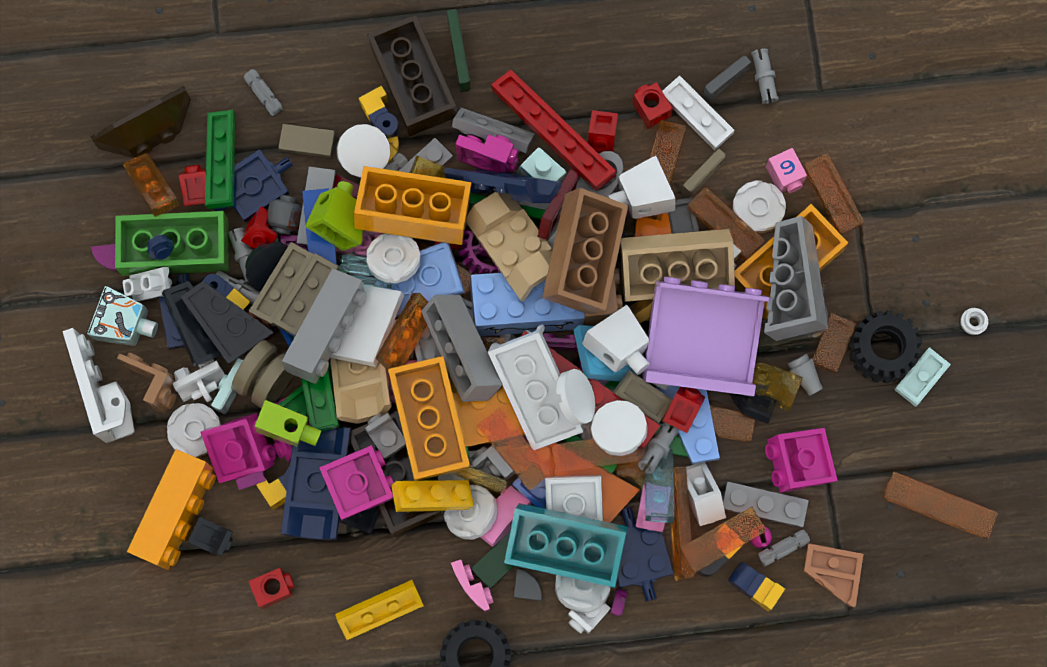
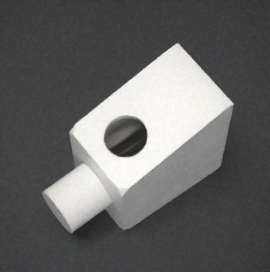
(645, 190)
(619, 341)

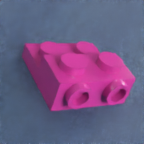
(494, 155)
(238, 448)
(800, 460)
(357, 482)

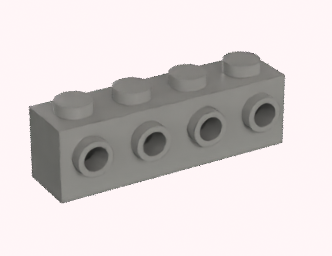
(324, 326)
(461, 348)

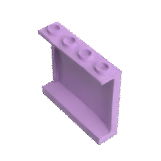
(704, 336)

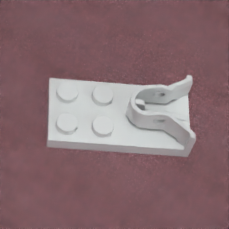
(530, 384)
(105, 417)

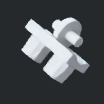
(147, 284)
(199, 382)

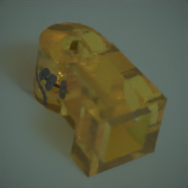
(776, 384)

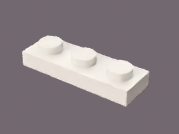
(697, 113)

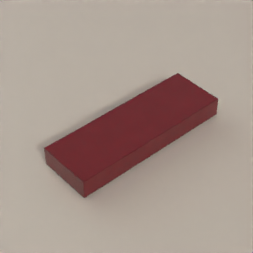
(553, 211)

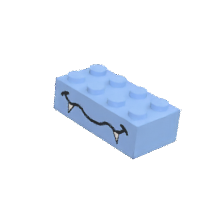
(501, 312)

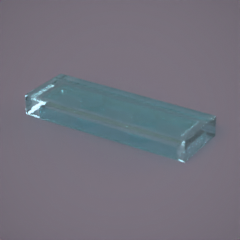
(660, 491)

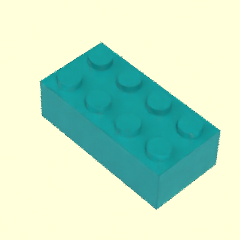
(566, 545)

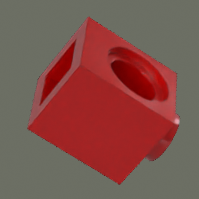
(650, 115)
(260, 584)

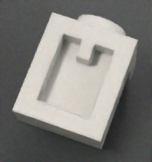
(587, 620)

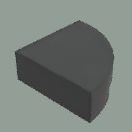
(526, 587)

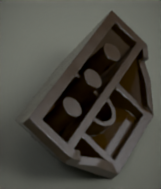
(146, 127)

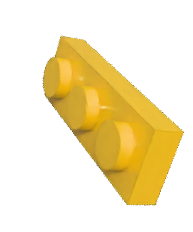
(432, 495)
(379, 610)

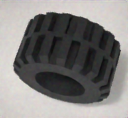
(897, 329)
(475, 630)

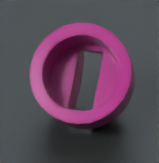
(756, 542)

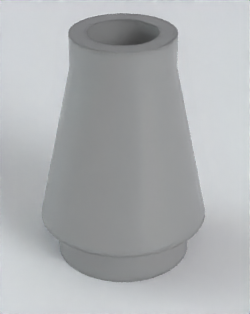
(805, 368)

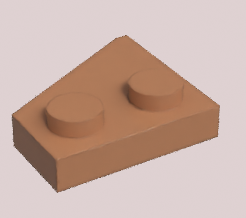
(835, 571)

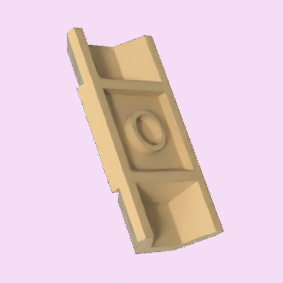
(511, 242)
(360, 390)

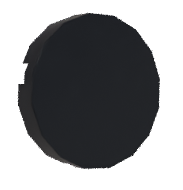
(263, 262)

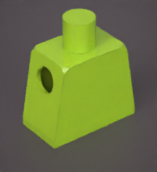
(334, 217)
(274, 419)

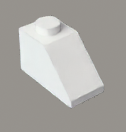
(704, 495)

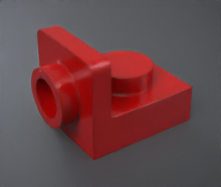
(602, 130)
(193, 185)
(258, 231)
(684, 408)

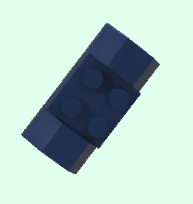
(518, 186)
(308, 503)

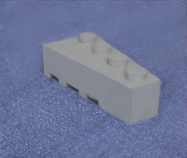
(796, 287)

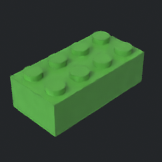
(198, 241)

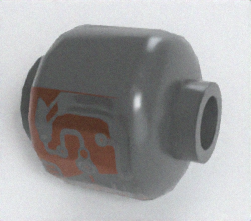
(284, 215)

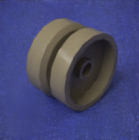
(262, 375)

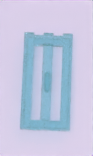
(347, 266)

